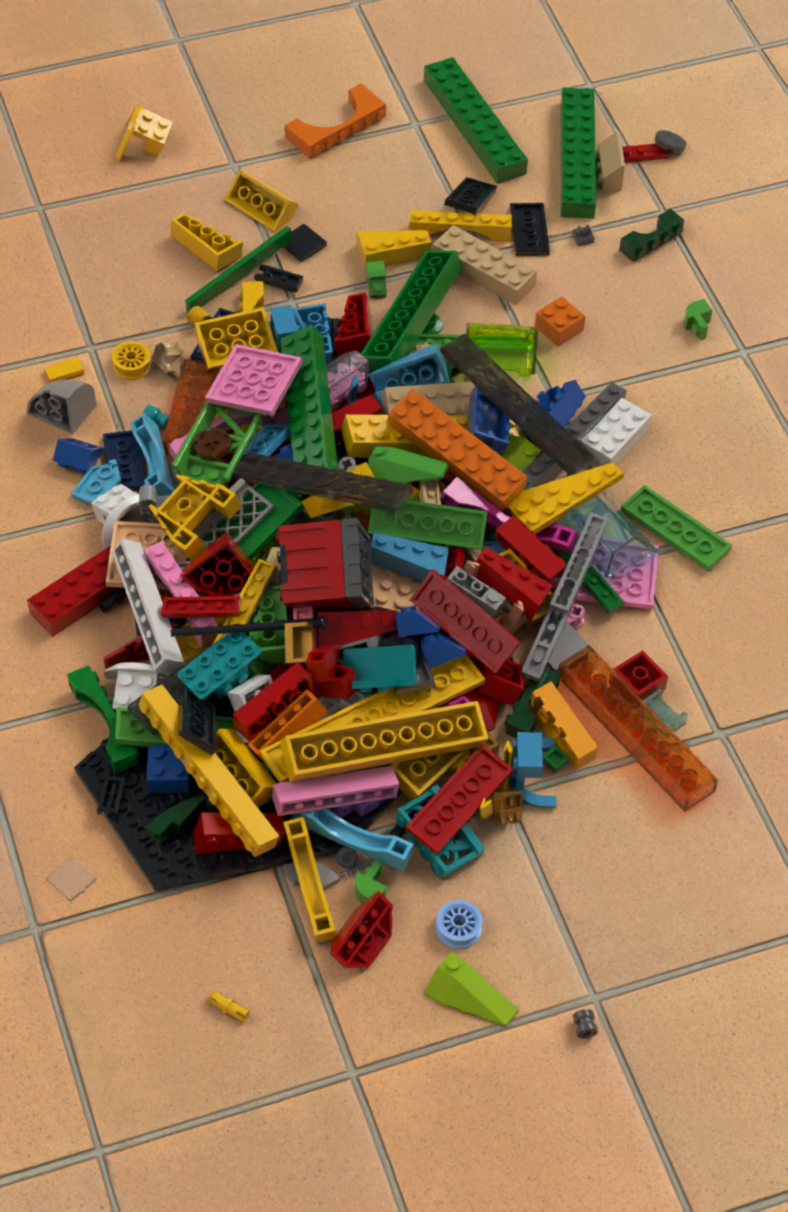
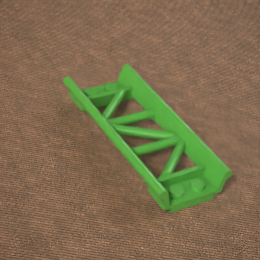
(213, 471)

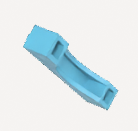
(150, 441)
(383, 848)

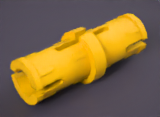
(228, 1006)

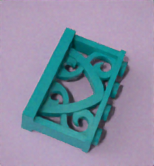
(467, 841)

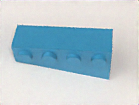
(408, 556)

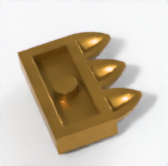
(508, 805)

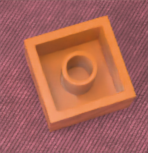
(559, 321)

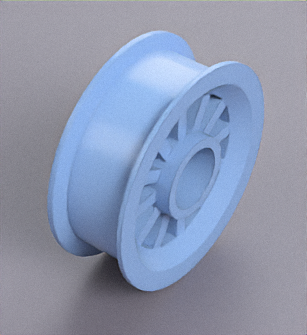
(459, 912)

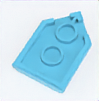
(97, 482)

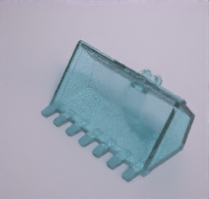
(621, 540)

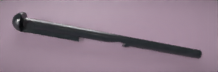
(320, 622)

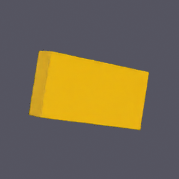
(64, 370)

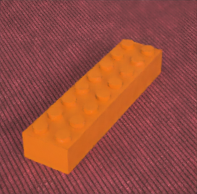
(451, 443)

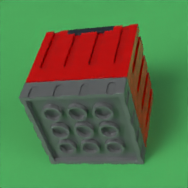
(326, 566)

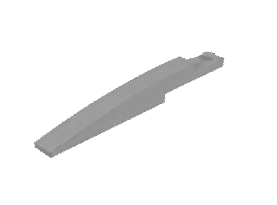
(564, 597)

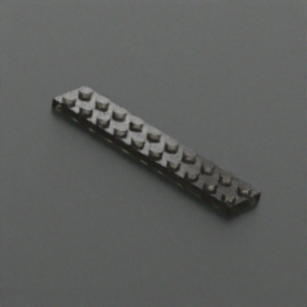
(517, 404)
(323, 482)

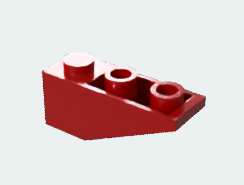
(321, 662)

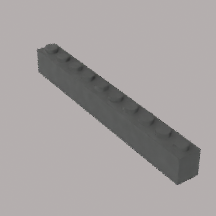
(544, 467)

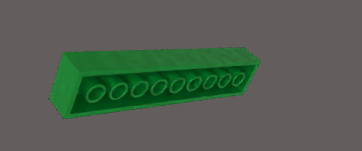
(475, 120)
(578, 153)
(412, 308)
(310, 401)

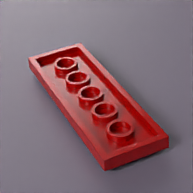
(465, 621)
(459, 799)

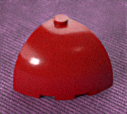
(219, 568)

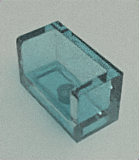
(664, 712)

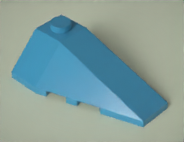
(419, 368)

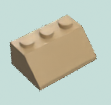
(610, 163)

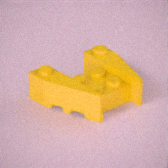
(188, 507)

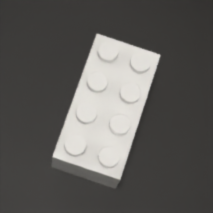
(617, 433)

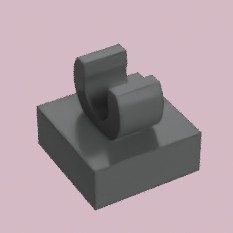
(583, 235)

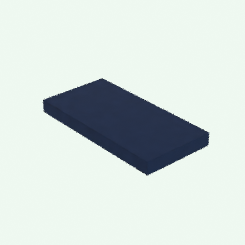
(129, 458)

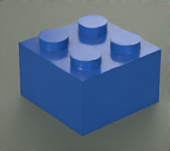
(166, 771)

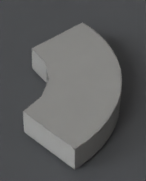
(326, 875)

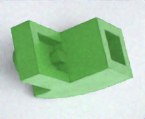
(376, 278)
(697, 317)
(367, 884)

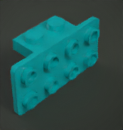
(220, 666)
(381, 667)

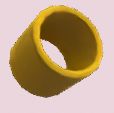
(197, 314)

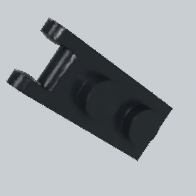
(279, 278)

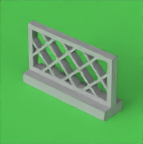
(209, 523)

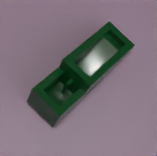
(176, 819)

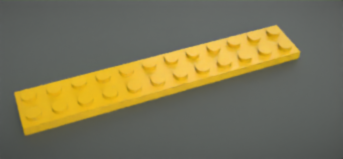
(450, 679)

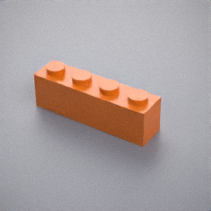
(297, 716)

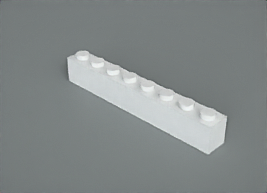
(147, 606)

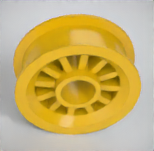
(131, 360)

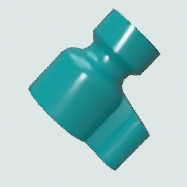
(156, 415)

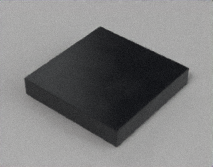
(305, 243)

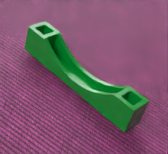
(87, 690)

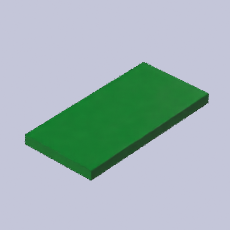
(285, 510)

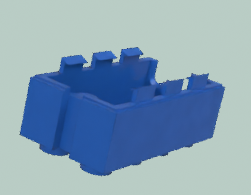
(561, 402)
(488, 422)

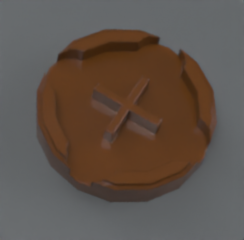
(212, 444)

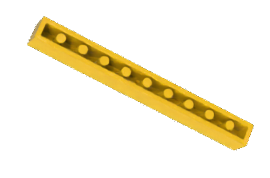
(210, 775)

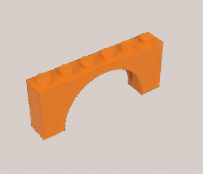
(314, 139)

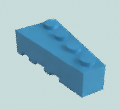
(317, 317)

